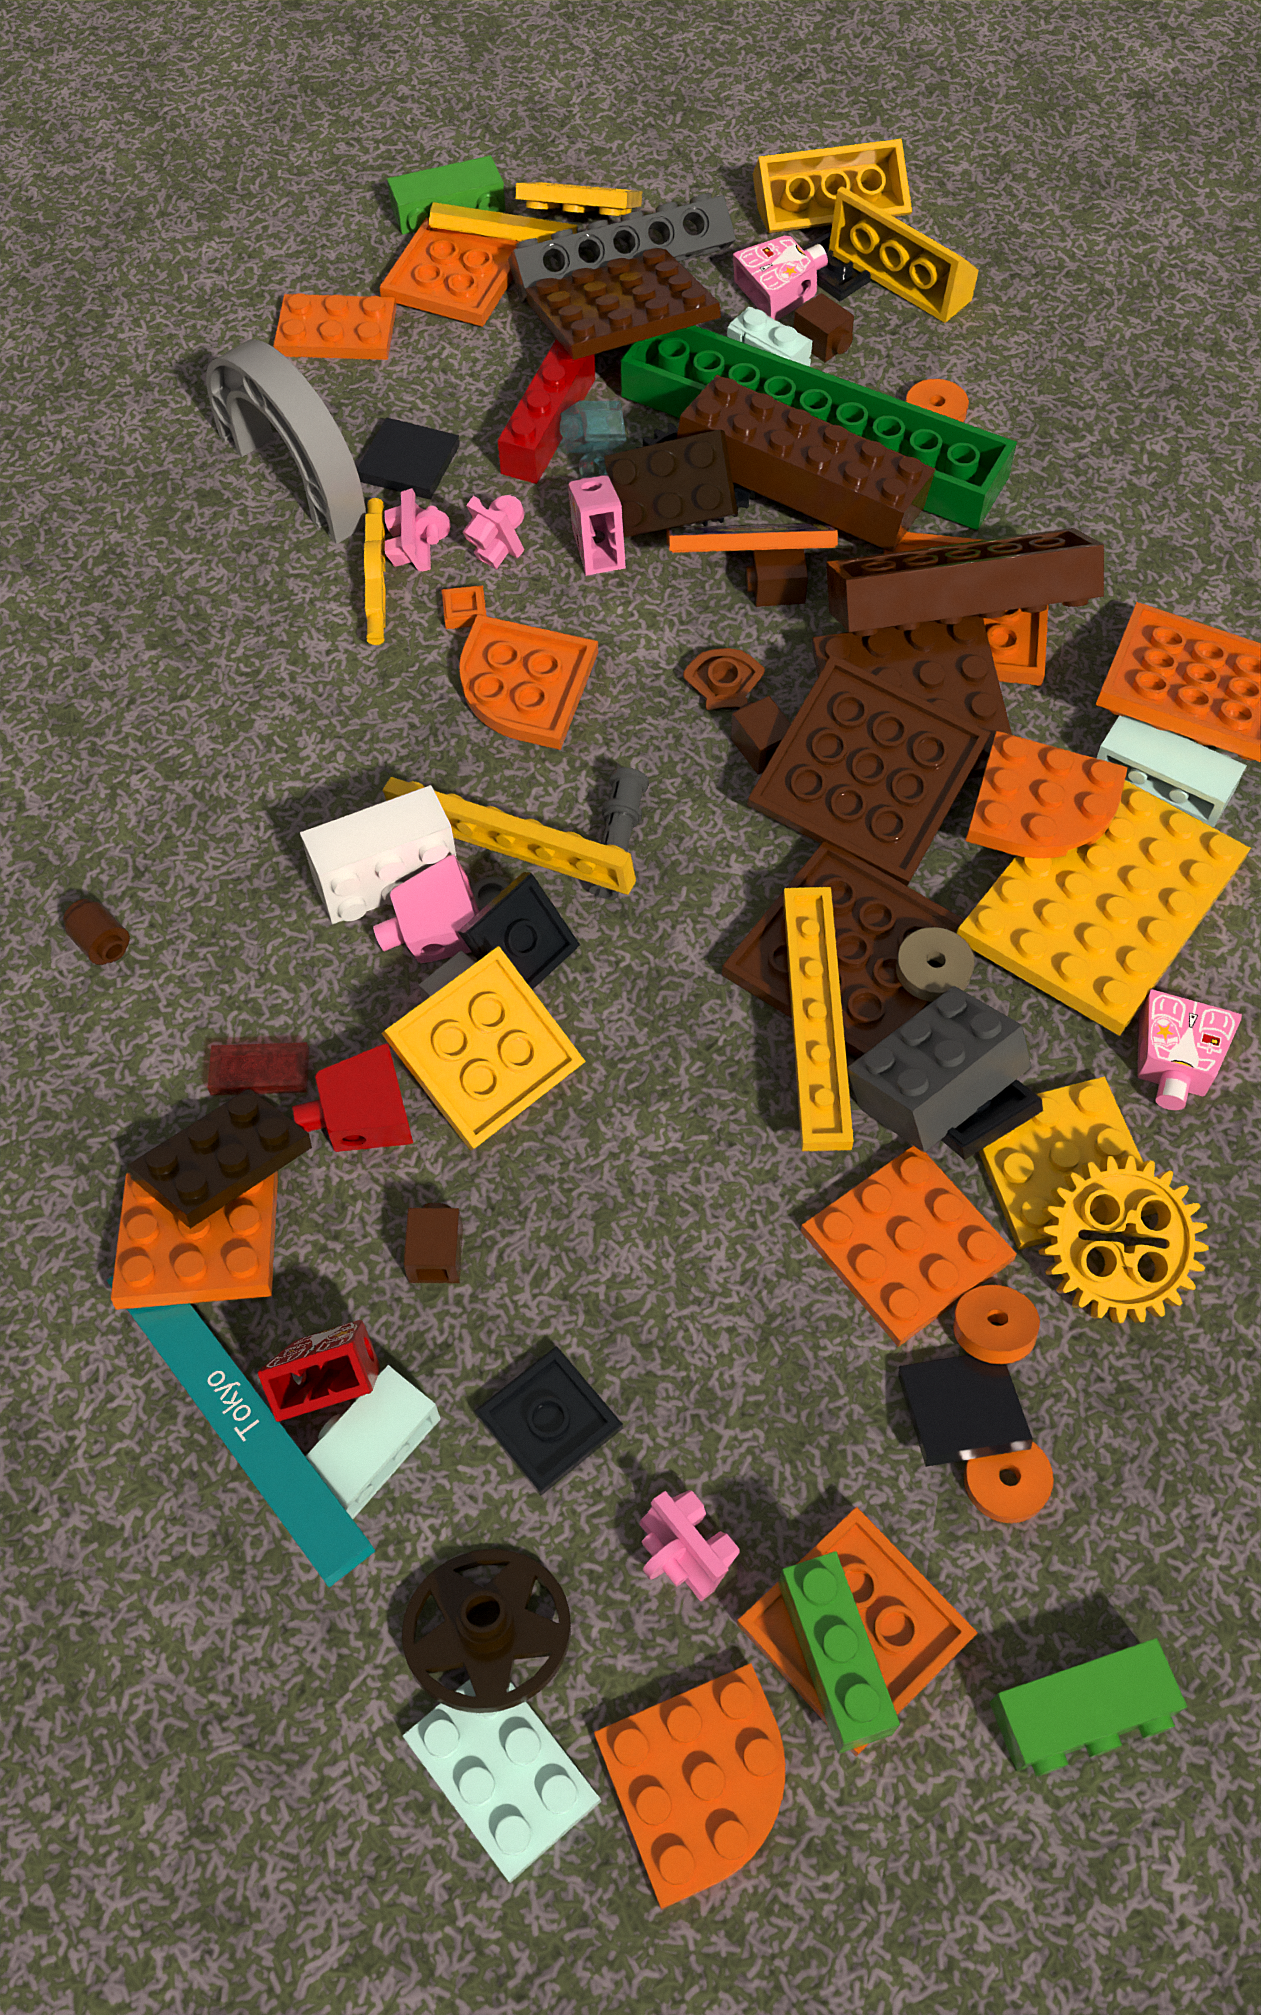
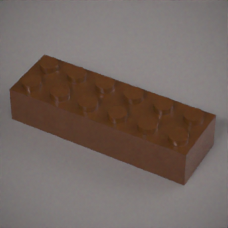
(812, 463)
(965, 581)

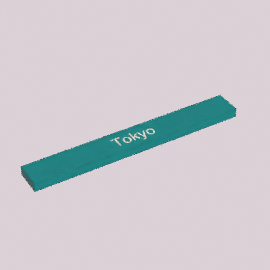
(256, 1439)

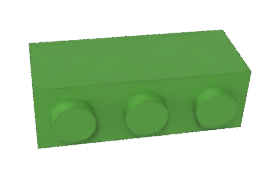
(463, 184)
(838, 1652)
(1088, 1707)

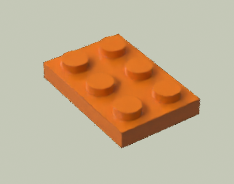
(335, 326)

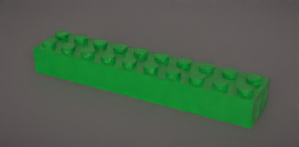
(968, 461)

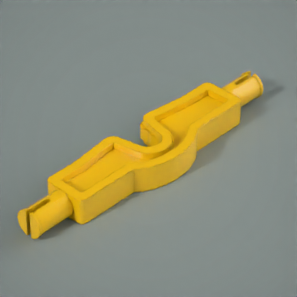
(374, 567)

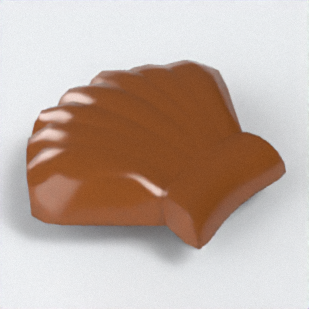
(723, 677)

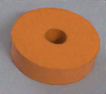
(946, 395)
(991, 1342)
(1007, 1502)

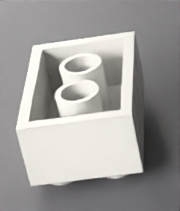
(375, 850)

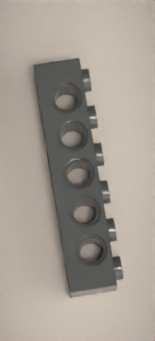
(707, 213)

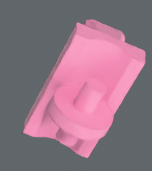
(494, 528)
(417, 532)
(681, 1549)

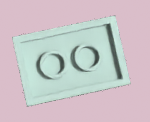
(503, 1779)

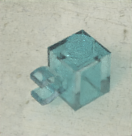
(592, 430)

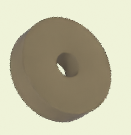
(939, 946)

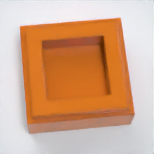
(463, 605)

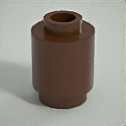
(96, 931)

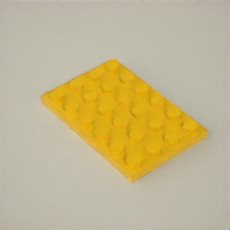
(1108, 913)

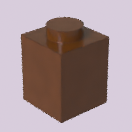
(826, 325)
(777, 577)
(758, 731)
(433, 1244)

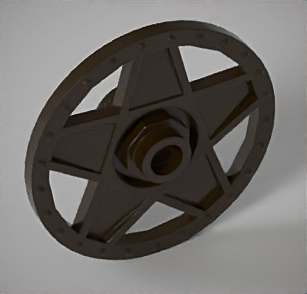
(486, 1630)

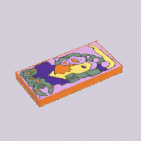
(752, 537)

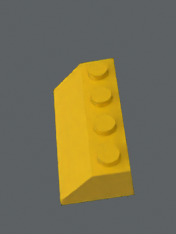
(802, 186)
(900, 257)

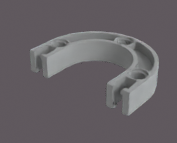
(262, 386)

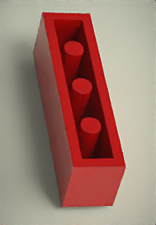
(535, 425)

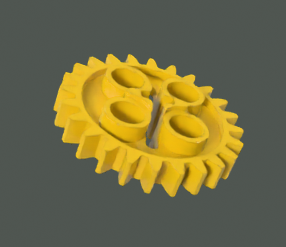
(1120, 1284)

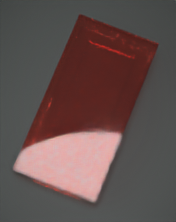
(259, 1067)

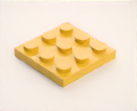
(578, 198)
(483, 1048)
(1074, 1128)

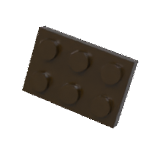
(673, 483)
(219, 1157)

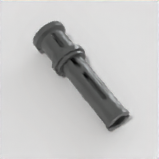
(621, 814)

